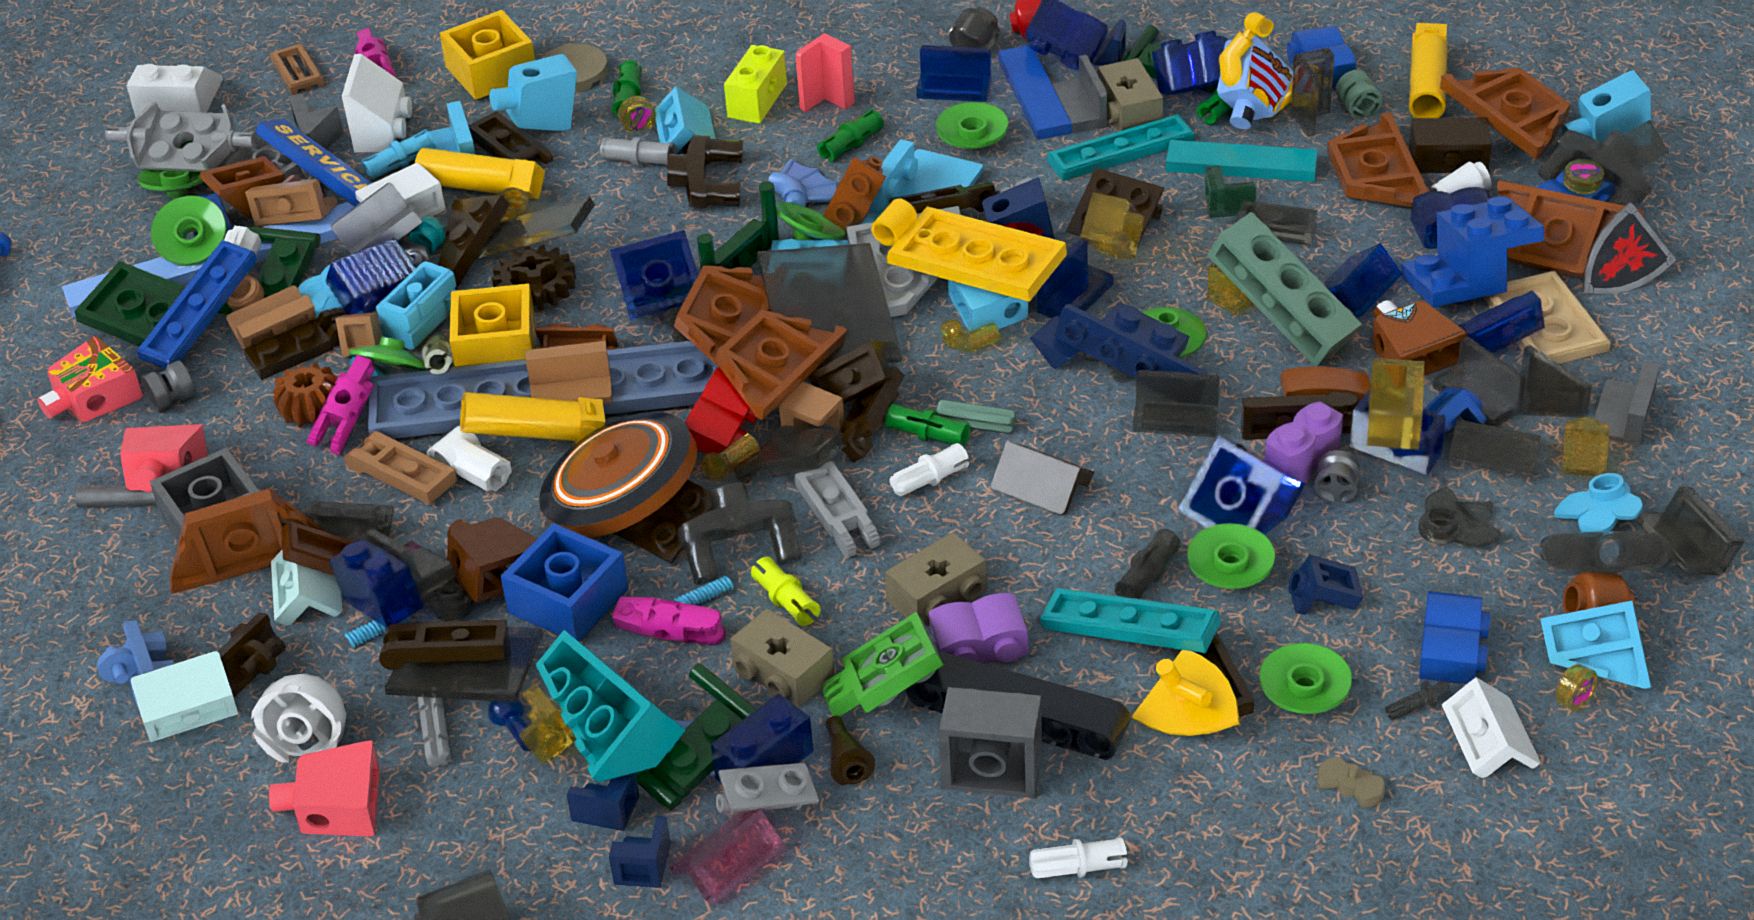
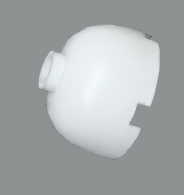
(294, 711)

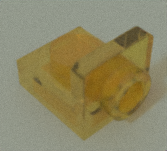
(1585, 447)
(548, 732)

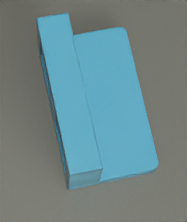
(681, 117)
(458, 136)

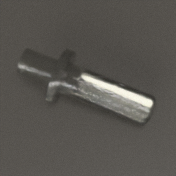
(1427, 695)

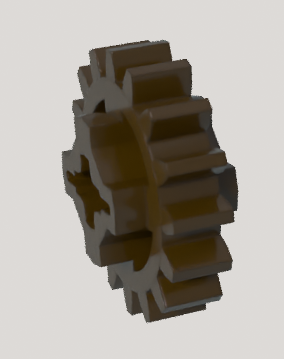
(545, 272)

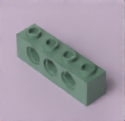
(1284, 289)

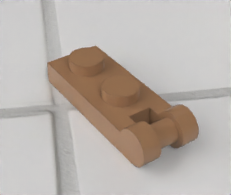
(401, 467)

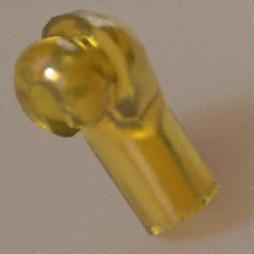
(966, 340)
(722, 464)

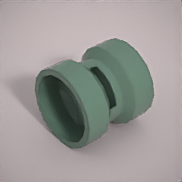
(1359, 94)

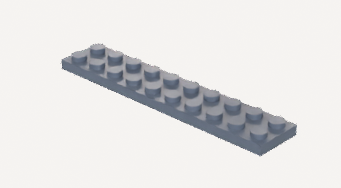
(431, 403)

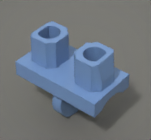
(137, 656)

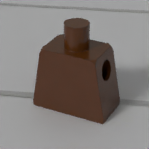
(484, 553)

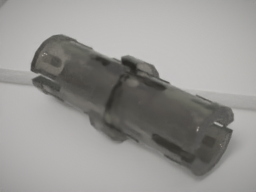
(1148, 565)

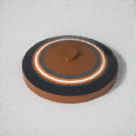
(619, 474)

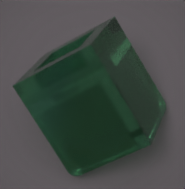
(1223, 198)

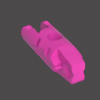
(374, 49)
(344, 404)
(669, 620)

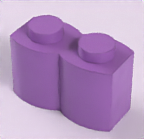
(1301, 443)
(981, 630)

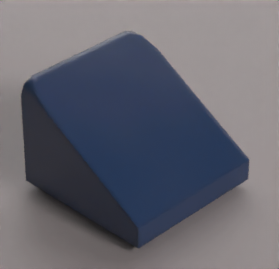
(1114, 46)
(1052, 349)

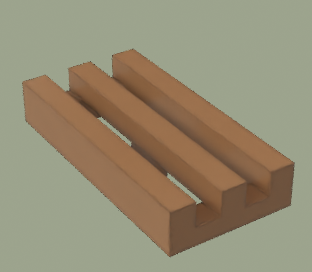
(302, 82)

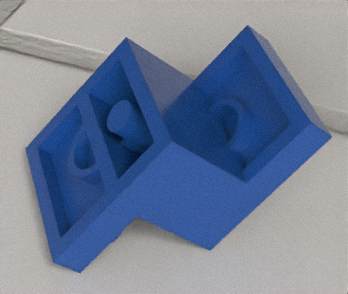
(1471, 251)

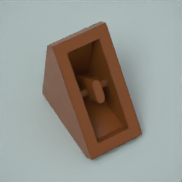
(235, 179)

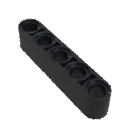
(1068, 715)

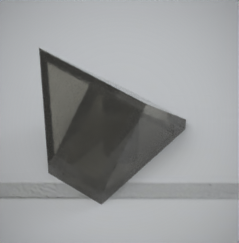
(1552, 388)

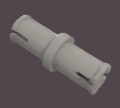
(636, 150)

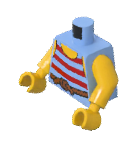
(1252, 75)

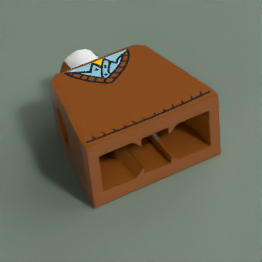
(1416, 334)

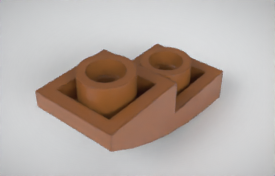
(1323, 380)

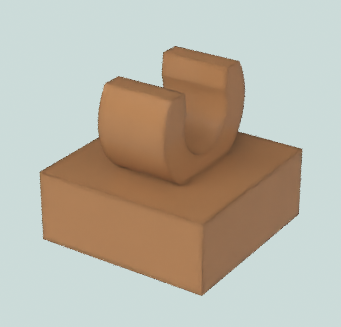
(358, 331)

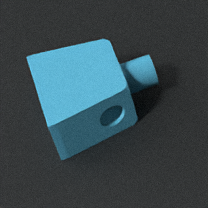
(539, 94)
(1613, 106)
(983, 307)

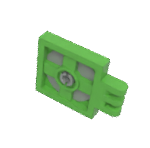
(883, 668)

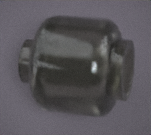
(975, 29)

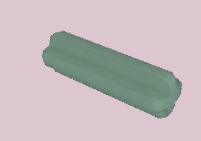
(978, 416)

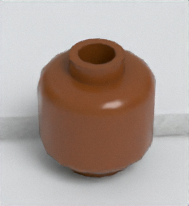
(1595, 590)

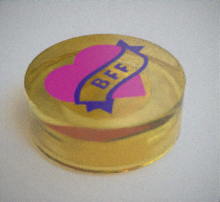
(636, 114)
(1583, 176)
(1576, 687)

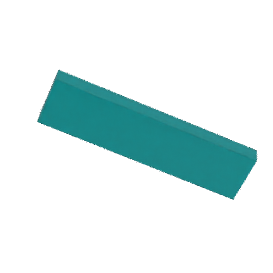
(1118, 147)
(1242, 160)
(1131, 620)

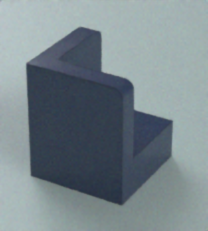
(605, 805)
(641, 859)

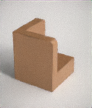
(811, 406)

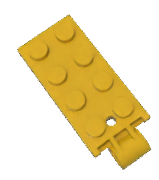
(967, 249)

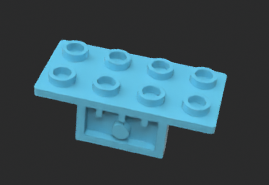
(919, 172)

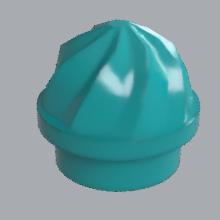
(429, 233)

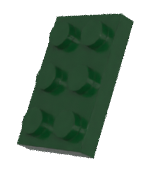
(128, 303)

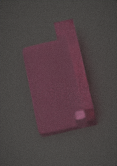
(730, 855)

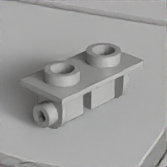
(765, 788)

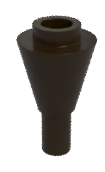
(848, 757)

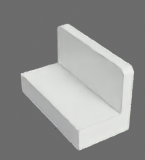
(417, 188)
(1488, 728)

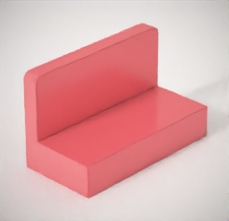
(825, 73)

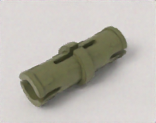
(437, 363)

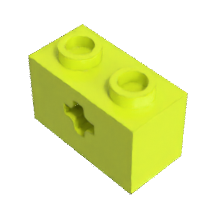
(755, 83)

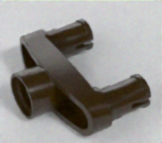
(690, 168)

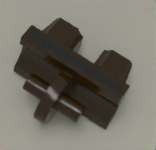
(250, 652)

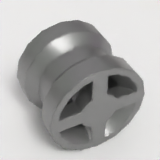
(1337, 476)

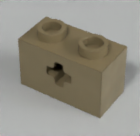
(1130, 94)
(936, 576)
(782, 657)

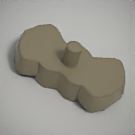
(1351, 781)

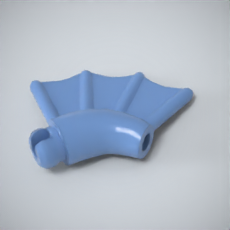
(802, 184)

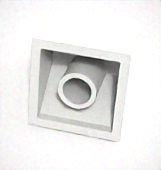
(173, 87)
(374, 106)

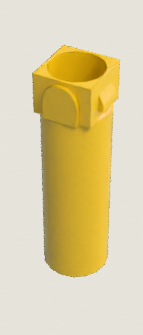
(1428, 64)
(482, 172)
(530, 416)

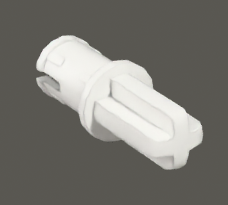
(929, 470)
(1078, 858)

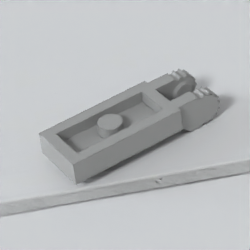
(837, 507)

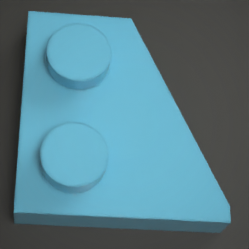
(1600, 639)

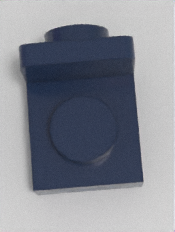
(1324, 581)

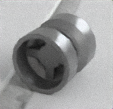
(168, 385)

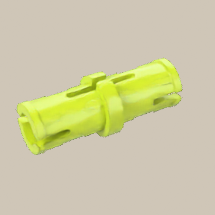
(785, 591)

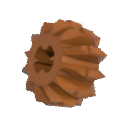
(303, 393)

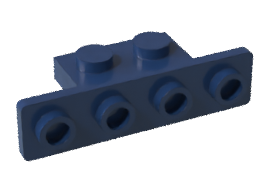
(1125, 340)

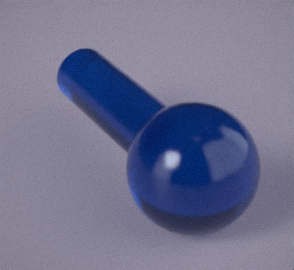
(509, 715)

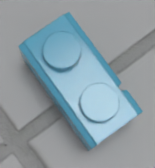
(417, 304)

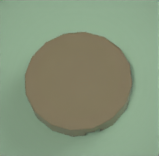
(588, 62)

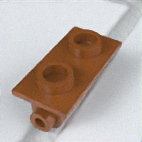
(855, 192)
(562, 335)

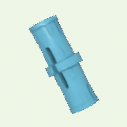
(397, 154)

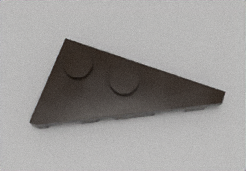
(468, 230)

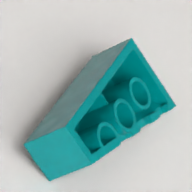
(609, 717)

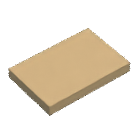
(1568, 327)

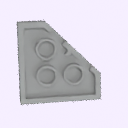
(900, 285)

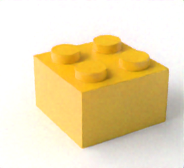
(484, 52)
(491, 324)

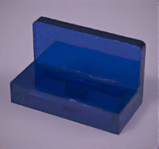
(954, 73)
(1363, 279)
(1073, 283)
(1506, 322)

